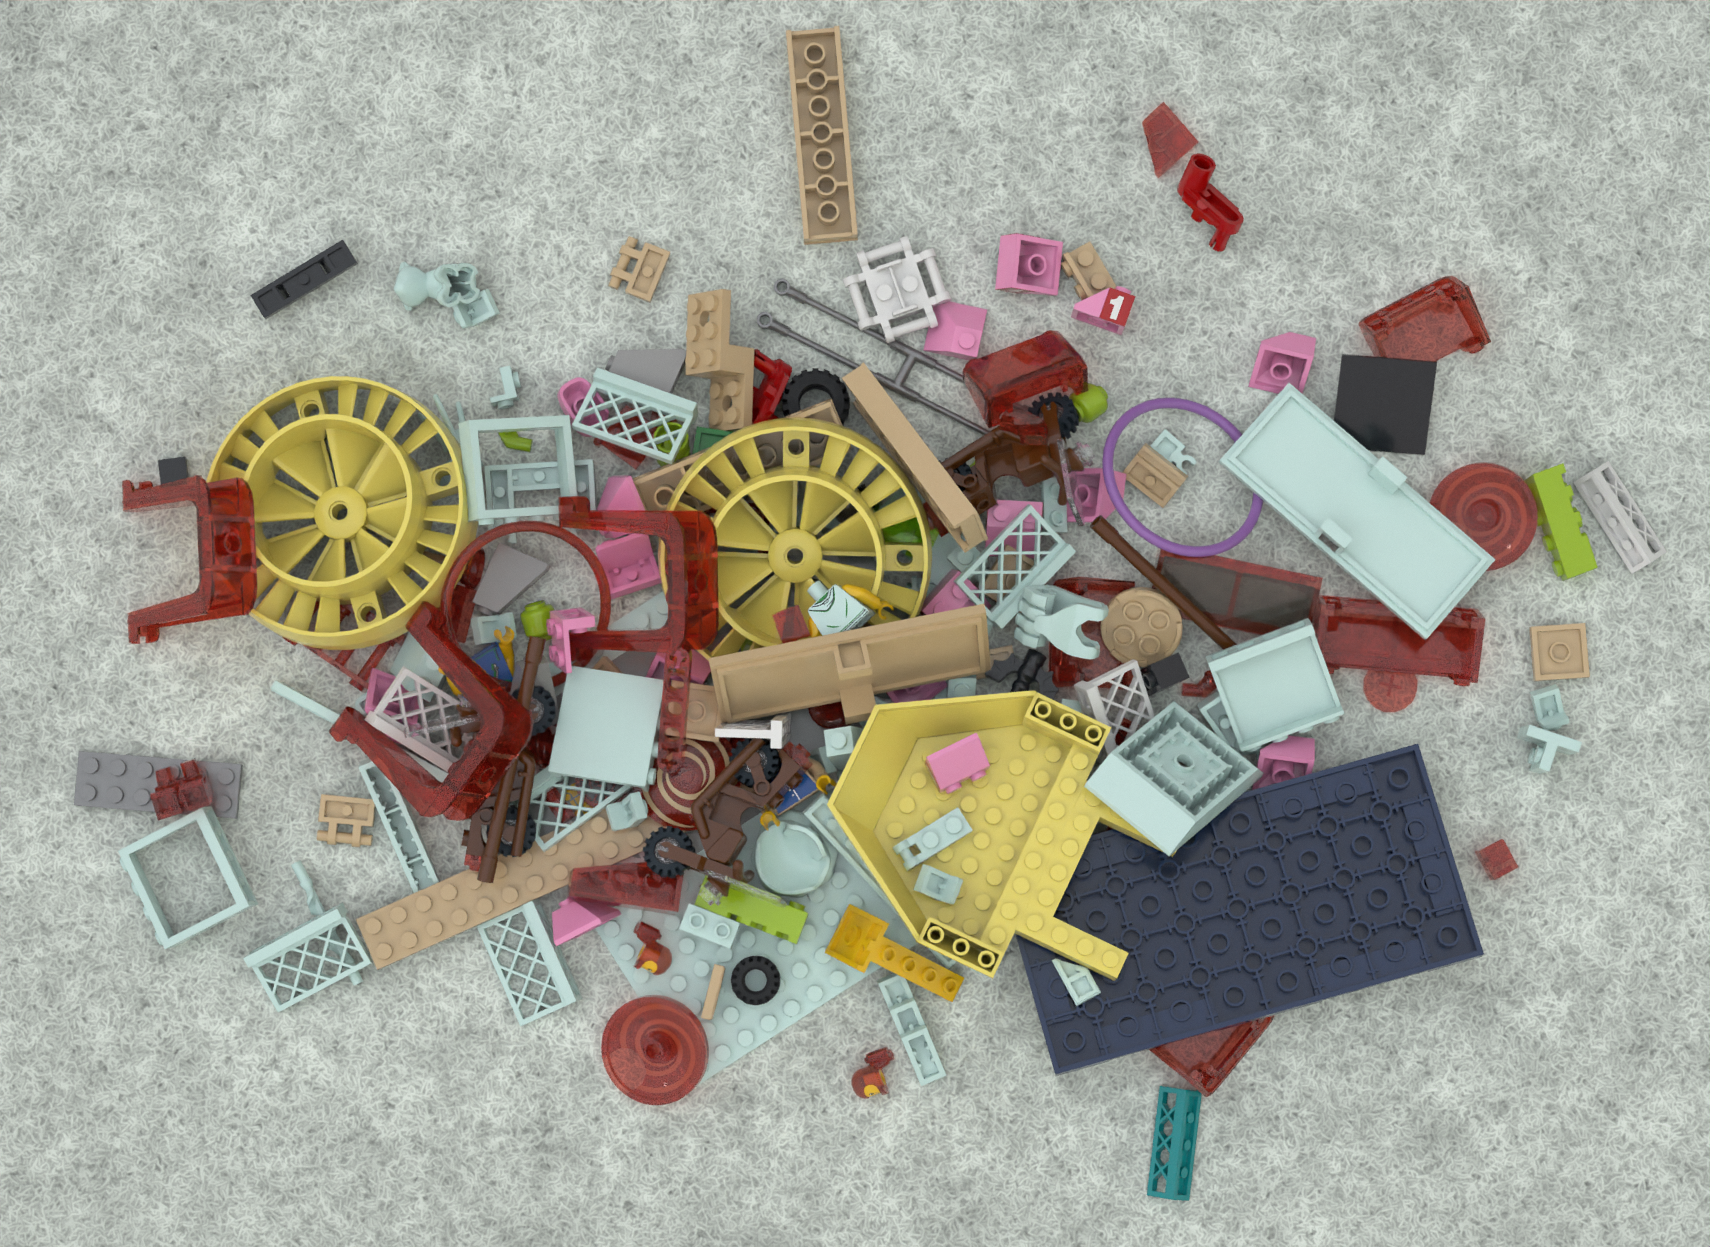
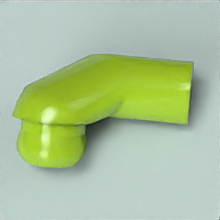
(513, 441)

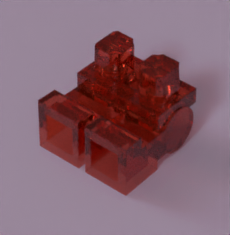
(181, 794)

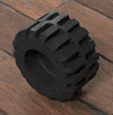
(816, 380)

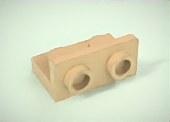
(1087, 271)

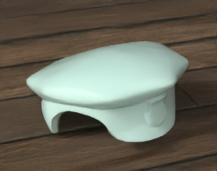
(793, 856)

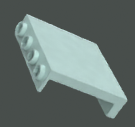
(1275, 685)
(608, 728)

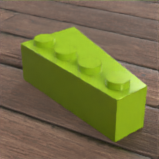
(1561, 524)
(759, 914)

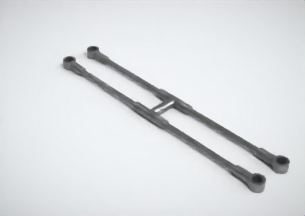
(896, 385)

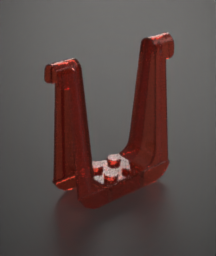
(224, 552)
(689, 570)
(486, 759)

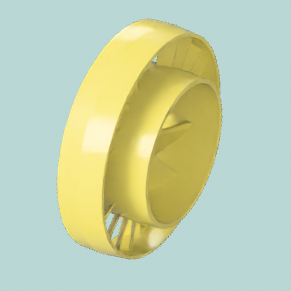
(368, 473)
(824, 498)

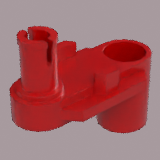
(1208, 201)
(771, 388)

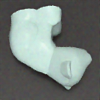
(446, 284)

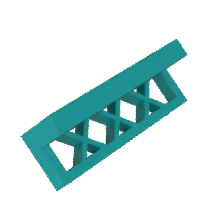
(1180, 1143)

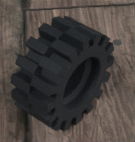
(755, 997)

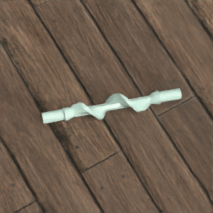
(316, 909)

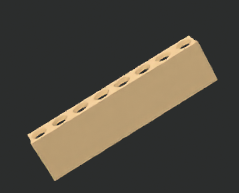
(821, 136)
(915, 458)
(659, 484)

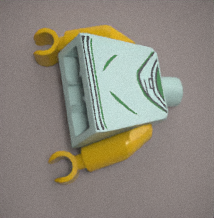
(842, 608)

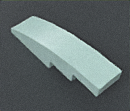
(911, 1028)

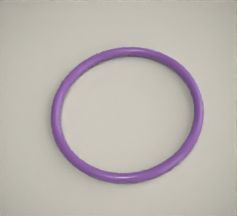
(1126, 514)

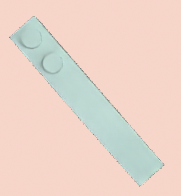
(400, 827)

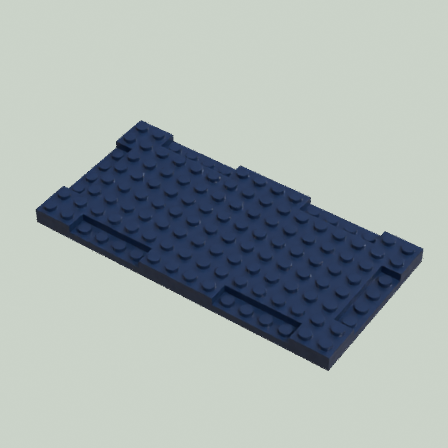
(1259, 911)

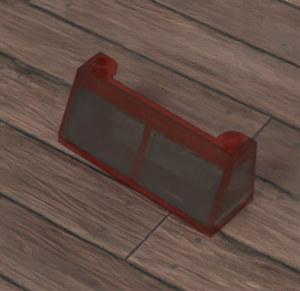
(1240, 592)

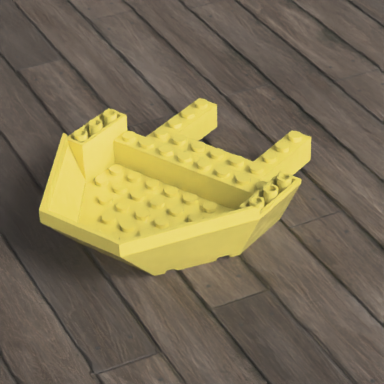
(1024, 815)

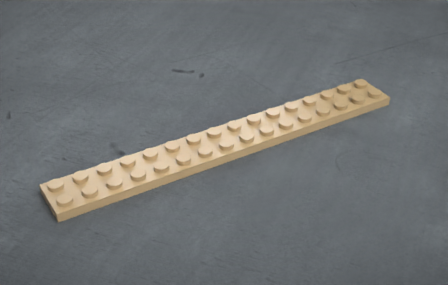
(466, 902)

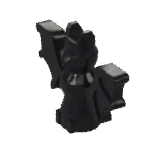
(1028, 671)

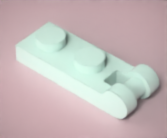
(933, 838)

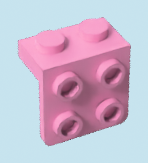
(628, 564)

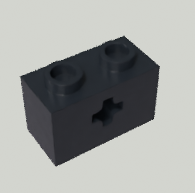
(1164, 674)

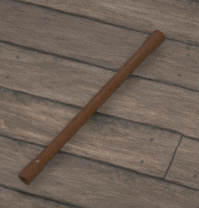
(1112, 537)
(490, 857)

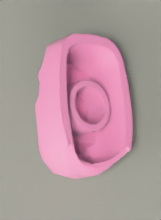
(571, 398)

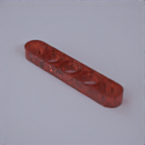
(670, 720)

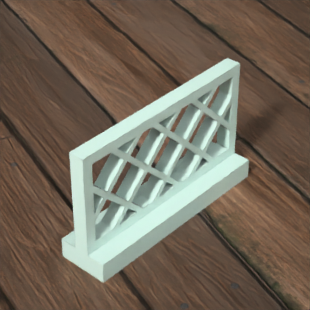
(648, 399)
(1039, 574)
(544, 782)
(303, 934)
(552, 959)

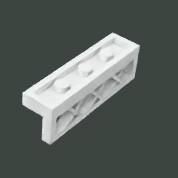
(1617, 519)

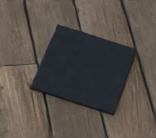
(1386, 402)

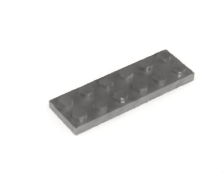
(128, 781)

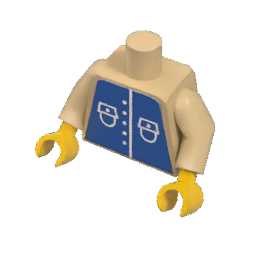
(814, 780)

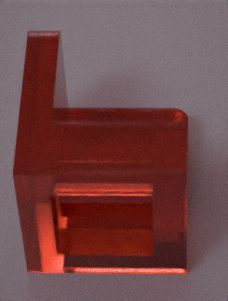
(790, 624)
(1496, 859)

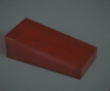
(554, 796)

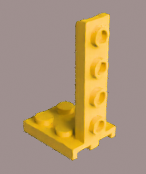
(861, 940)

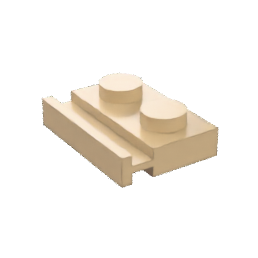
(1154, 475)

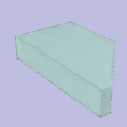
(1077, 981)

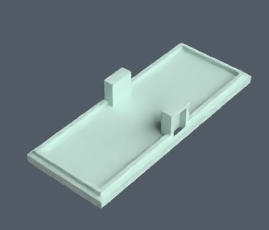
(1339, 489)

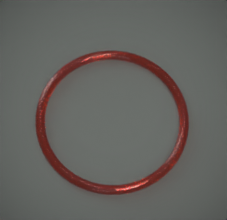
(528, 526)

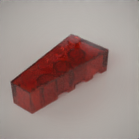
(627, 887)

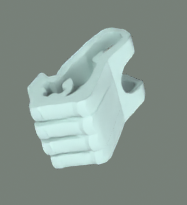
(1057, 617)

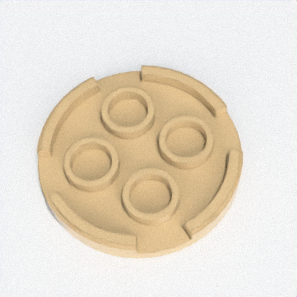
(1141, 626)

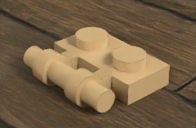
(647, 272)
(348, 811)

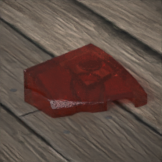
(1166, 138)

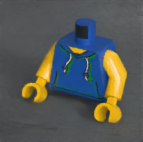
(494, 659)

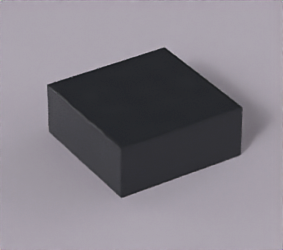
(172, 469)

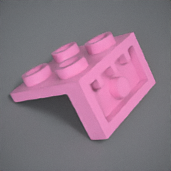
(558, 626)

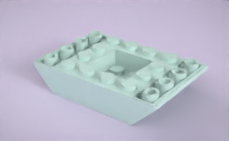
(1158, 794)

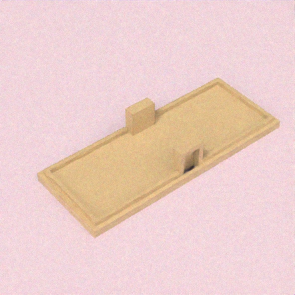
(851, 665)

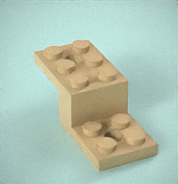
(714, 358)

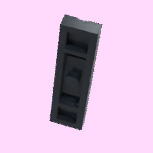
(304, 279)

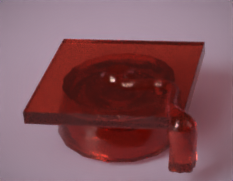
(631, 457)

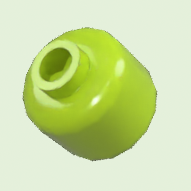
(1090, 403)
(535, 619)

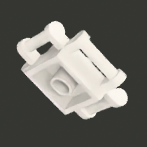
(897, 289)

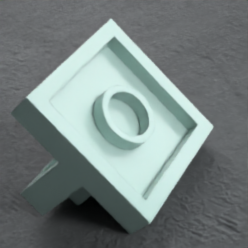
(1547, 745)

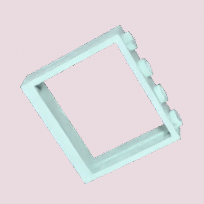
(473, 473)
(227, 864)

